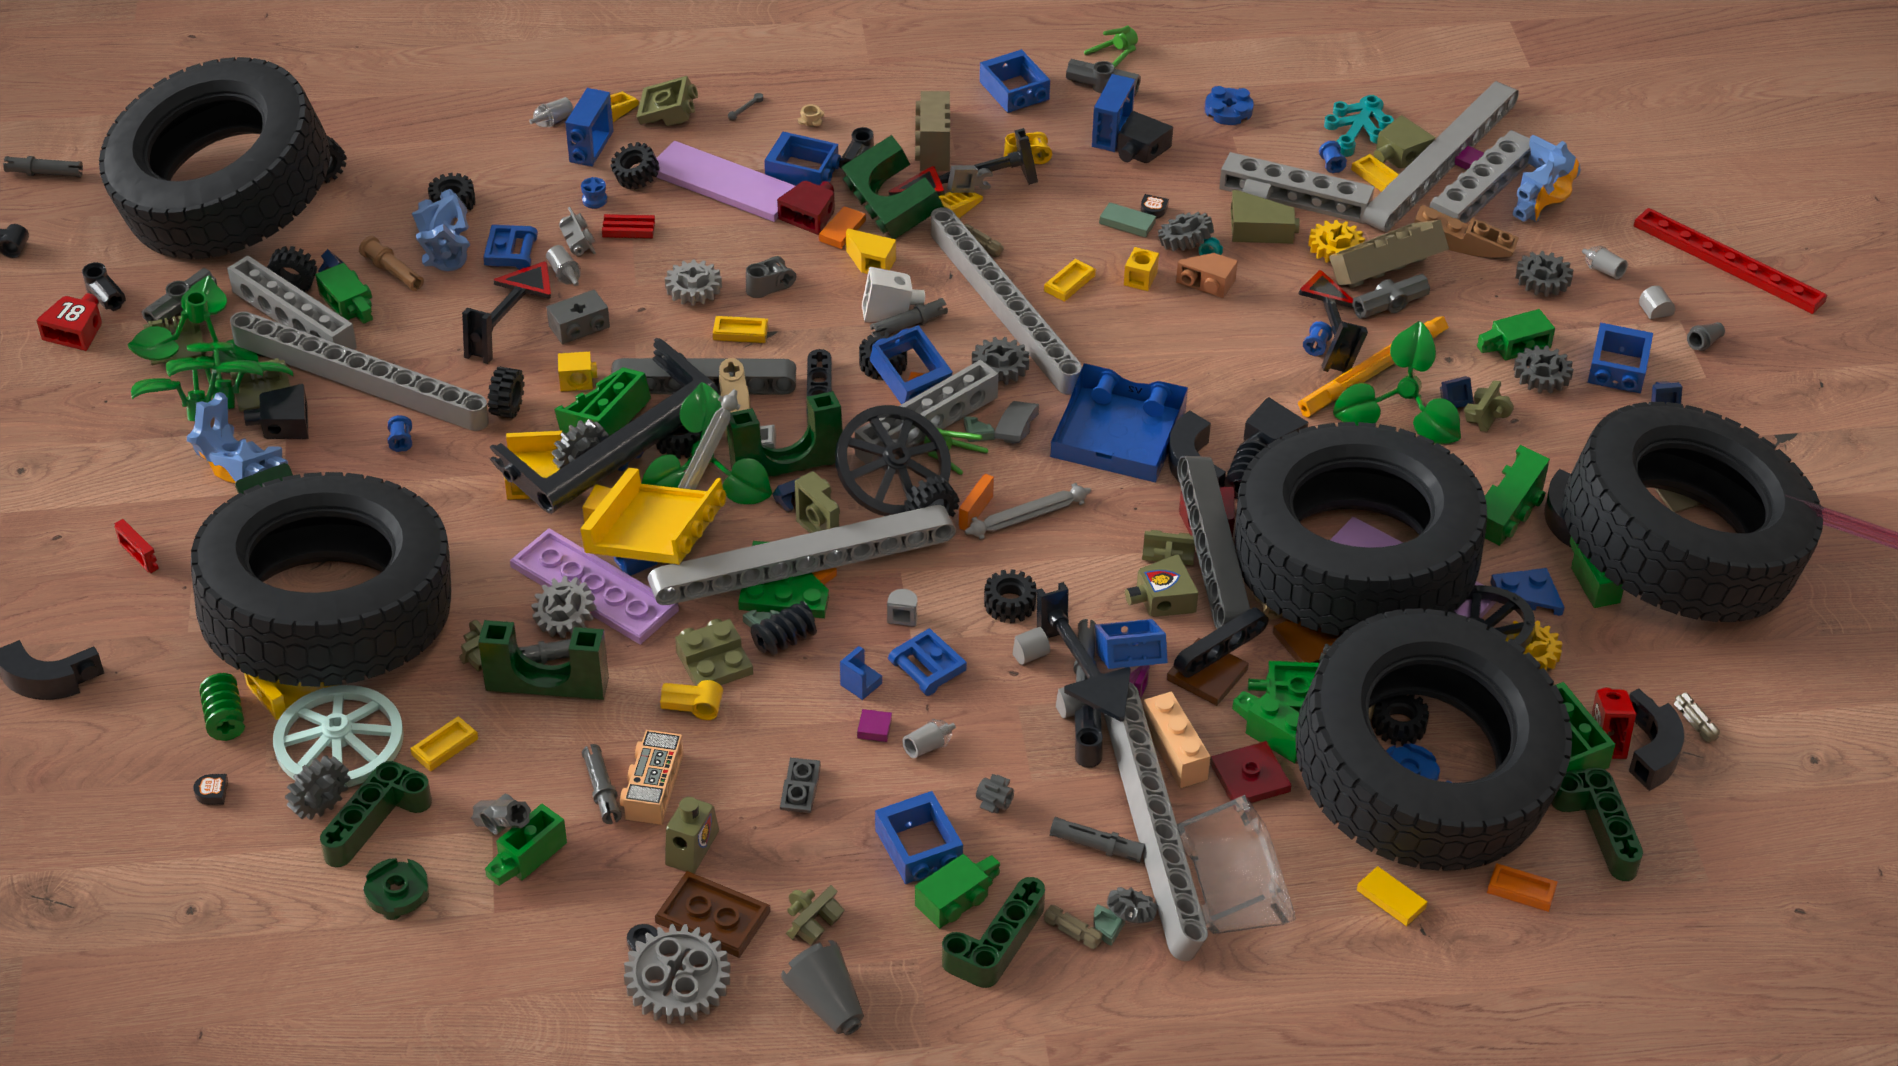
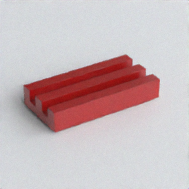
(628, 226)
(136, 546)

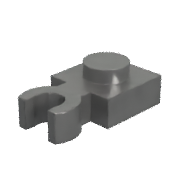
(965, 178)

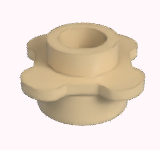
(810, 115)

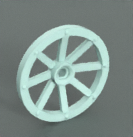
(338, 730)

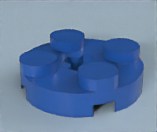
(1238, 99)

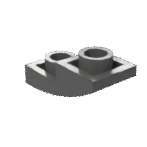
(1016, 421)
(800, 785)

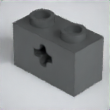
(578, 316)

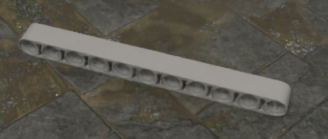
(1439, 157)
(1005, 300)
(360, 371)
(800, 555)
(1158, 830)

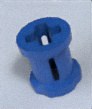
(1331, 153)
(1314, 330)
(397, 432)

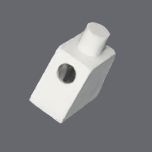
(888, 294)

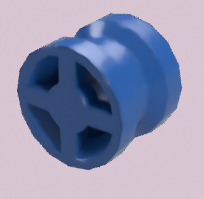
(594, 192)

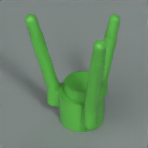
(1125, 39)
(949, 441)

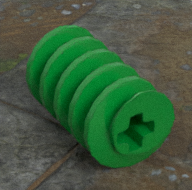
(222, 706)

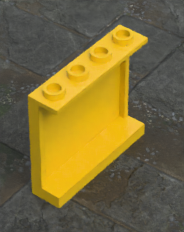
(650, 520)

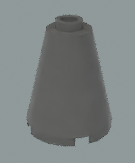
(825, 986)

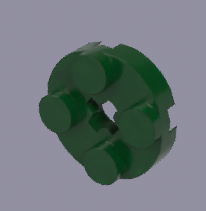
(396, 902)

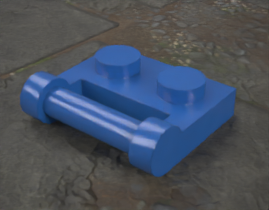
(502, 244)
(934, 655)

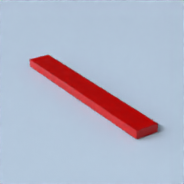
(1730, 260)

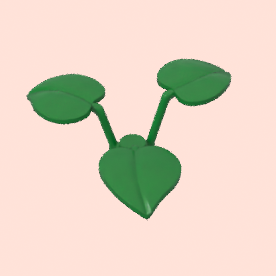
(198, 304)
(1409, 349)
(165, 384)
(221, 385)
(745, 482)

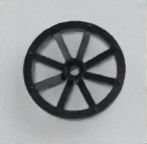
(887, 459)
(1511, 602)

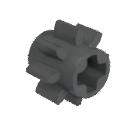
(995, 793)

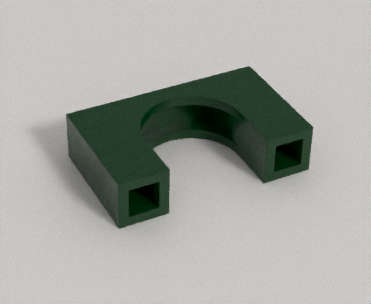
(896, 212)
(813, 450)
(512, 672)

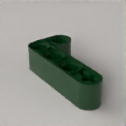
(381, 792)
(1599, 797)
(967, 956)

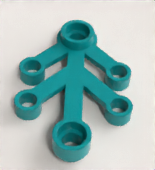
(1370, 107)

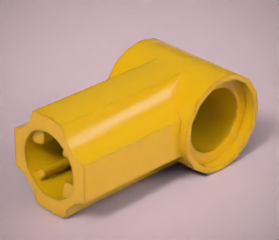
(700, 699)

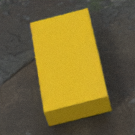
(1374, 171)
(1069, 280)
(740, 329)
(444, 743)
(1392, 896)

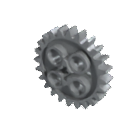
(650, 964)

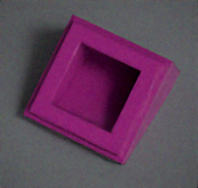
(1140, 678)

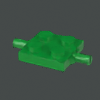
(1286, 681)

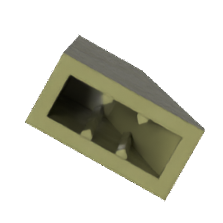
(1261, 220)

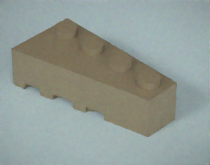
(933, 130)
(1388, 252)

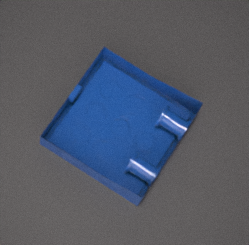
(1118, 423)

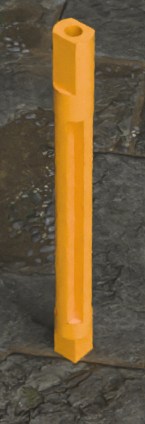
(1358, 374)

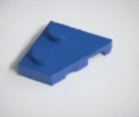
(1533, 586)

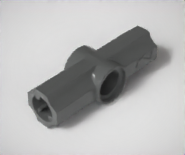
(1097, 74)
(1391, 296)
(170, 303)
(501, 814)

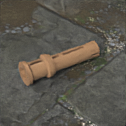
(384, 258)

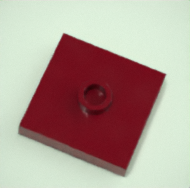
(1251, 773)

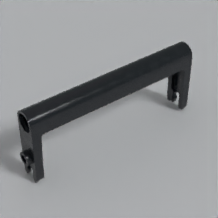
(615, 450)

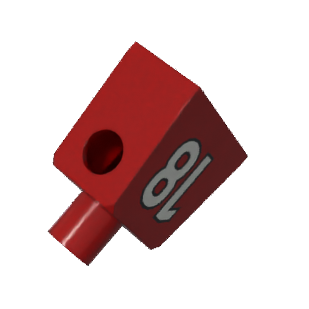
(71, 322)
(1615, 710)

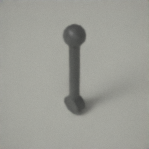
(758, 97)

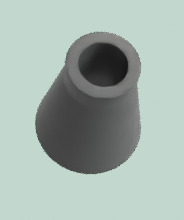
(1703, 336)

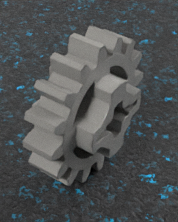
(693, 282)
(563, 606)

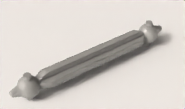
(709, 441)
(1027, 511)

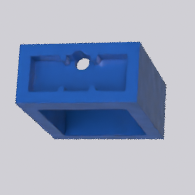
(1017, 63)
(1112, 112)
(589, 127)
(803, 148)
(902, 342)
(1624, 342)
(1139, 646)
(910, 814)

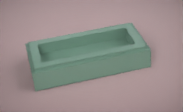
(1127, 219)

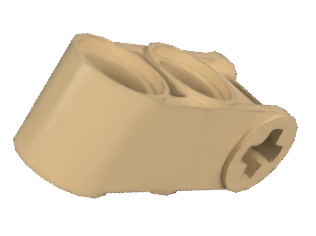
(737, 383)

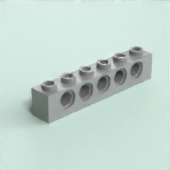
(1484, 178)
(1299, 187)
(288, 303)
(940, 405)

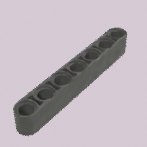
(761, 375)
(1212, 538)

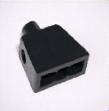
(1143, 138)
(281, 413)
(1272, 422)

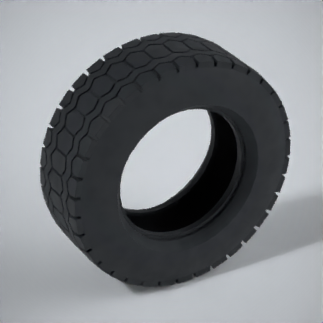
(236, 202)
(1362, 470)
(1673, 558)
(321, 633)
(1402, 810)

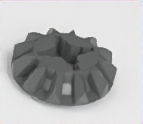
(1132, 905)

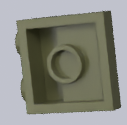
(668, 101)
(814, 504)
(713, 653)

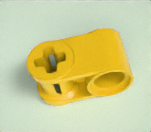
(1036, 147)

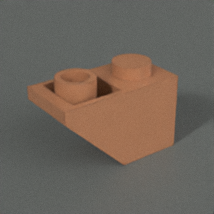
(1208, 273)

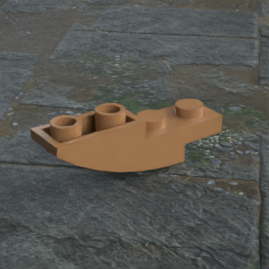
(1472, 238)

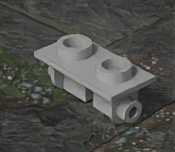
(576, 235)

